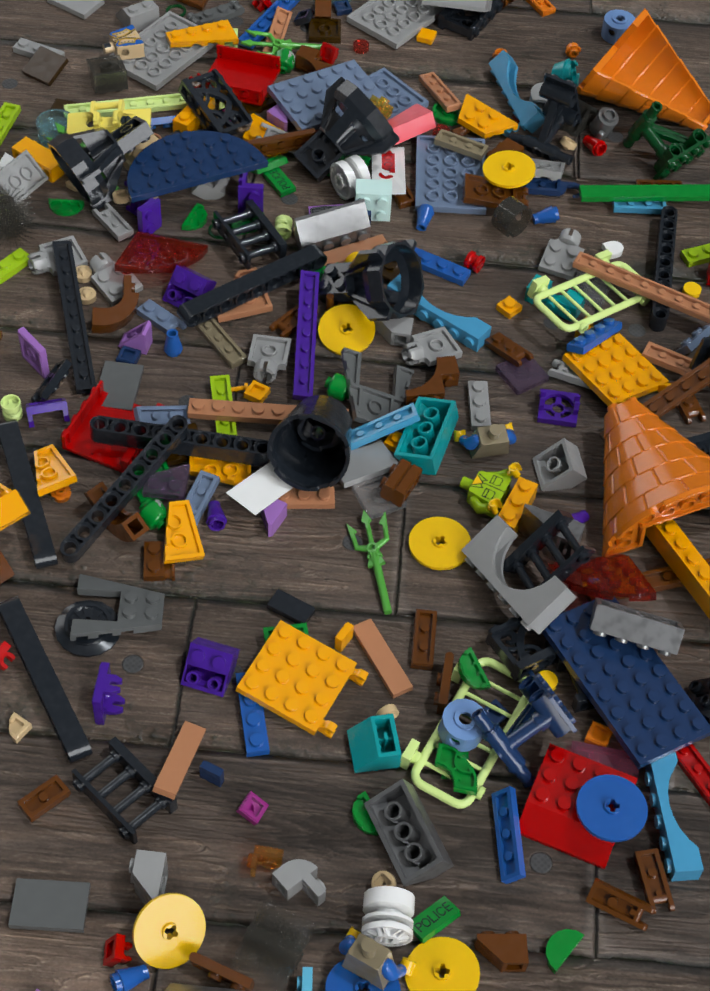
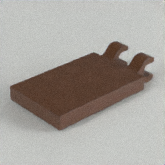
(482, 193)

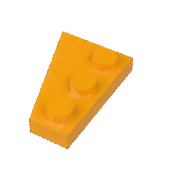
(52, 470)
(228, 472)
(181, 534)

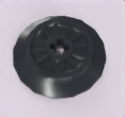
(89, 611)

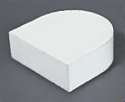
(614, 247)

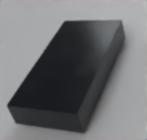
(290, 607)

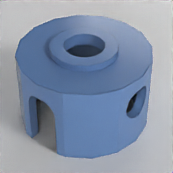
(618, 22)
(451, 727)

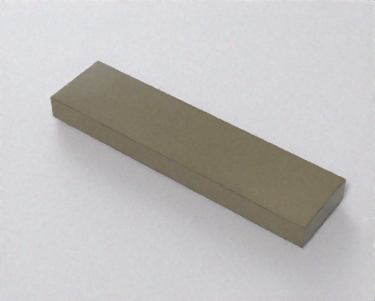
(222, 343)

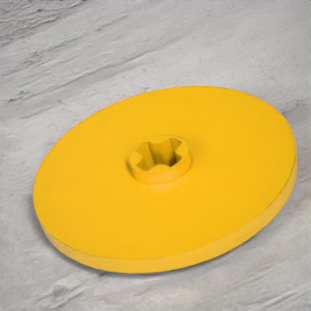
(509, 169)
(339, 318)
(442, 556)
(174, 948)
(446, 954)

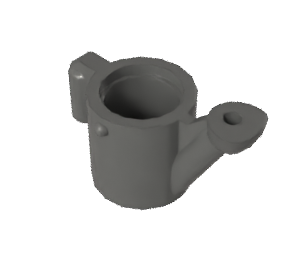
(604, 123)

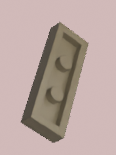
(461, 144)

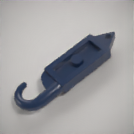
(548, 187)

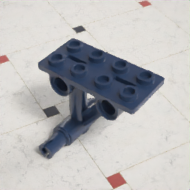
(541, 713)

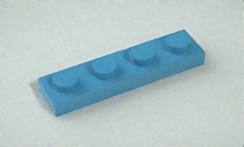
(384, 425)

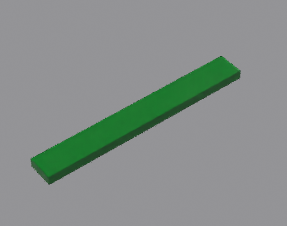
(640, 193)

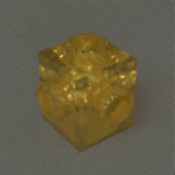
(383, 105)

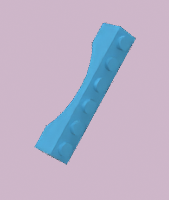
(505, 71)
(465, 330)
(681, 854)

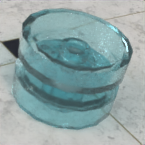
(46, 124)

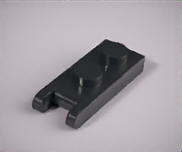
(51, 382)

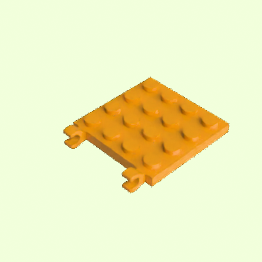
(616, 371)
(299, 678)

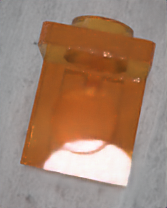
(265, 856)

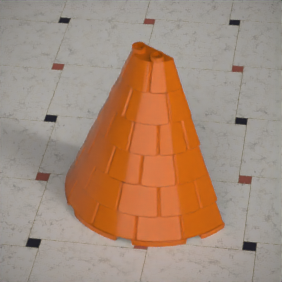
(647, 70)
(648, 475)

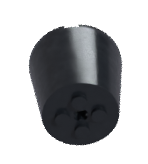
(312, 444)

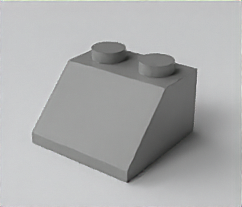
(139, 14)
(559, 466)
(149, 874)

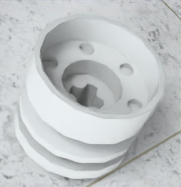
(388, 915)

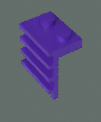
(249, 191)
(147, 213)

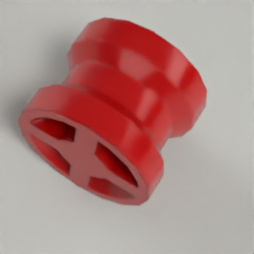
(474, 261)

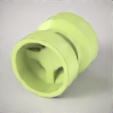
(283, 225)
(11, 407)

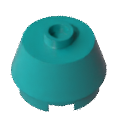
(567, 70)

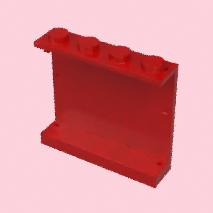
(246, 72)
(77, 435)

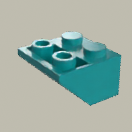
(374, 744)

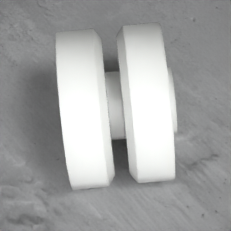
(344, 175)

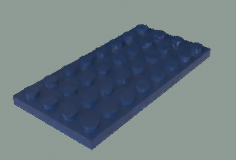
(627, 688)

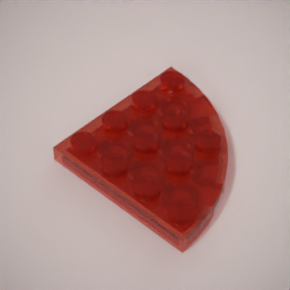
(158, 254)
(609, 579)

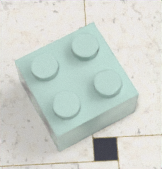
(376, 196)

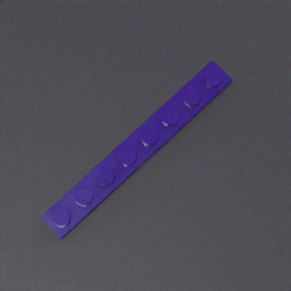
(306, 335)

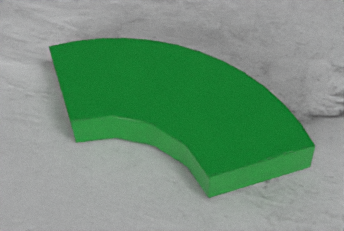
(458, 769)

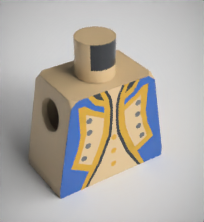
(125, 43)

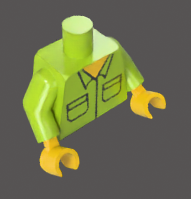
(490, 489)

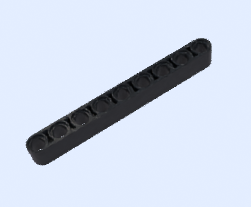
(663, 264)
(250, 286)
(196, 444)
(24, 483)
(122, 497)
(44, 680)

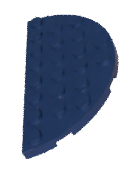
(189, 161)

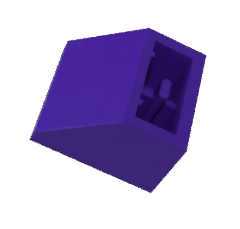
(186, 285)
(209, 666)

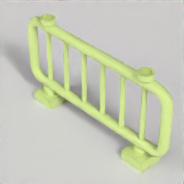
(540, 291)
(419, 759)

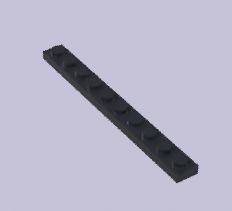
(73, 317)

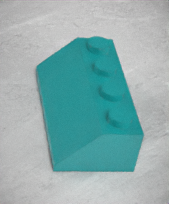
(428, 439)

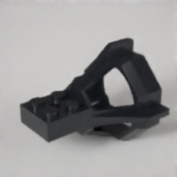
(337, 136)
(106, 153)
(363, 281)

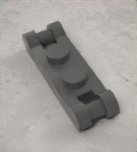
(218, 13)

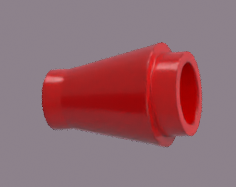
(595, 145)

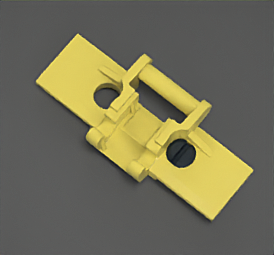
(78, 121)

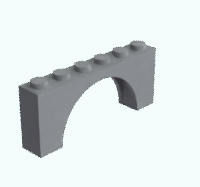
(534, 605)

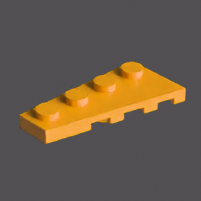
(214, 32)

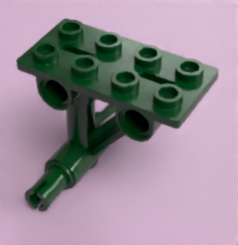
(669, 157)

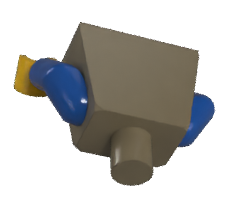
(487, 440)
(372, 960)

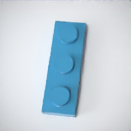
(642, 207)

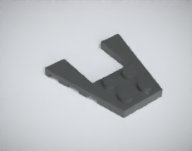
(369, 403)
(138, 609)

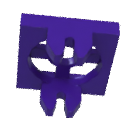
(46, 406)
(544, 417)
(106, 694)

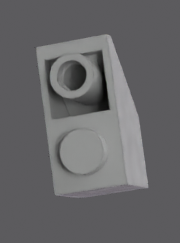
(396, 331)

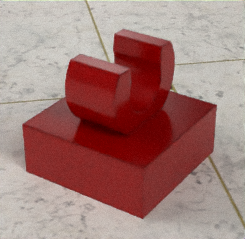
(262, 4)
(328, 52)
(4, 647)
(115, 949)

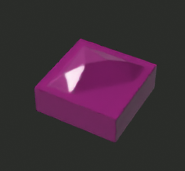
(252, 808)

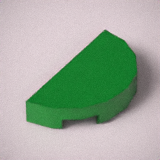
(66, 207)
(196, 219)
(471, 671)
(361, 817)
(561, 946)

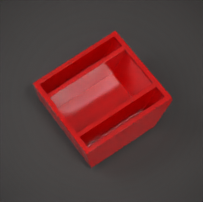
(551, 806)

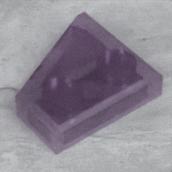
(168, 484)

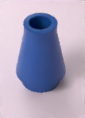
(547, 215)
(424, 216)
(173, 345)
(128, 978)

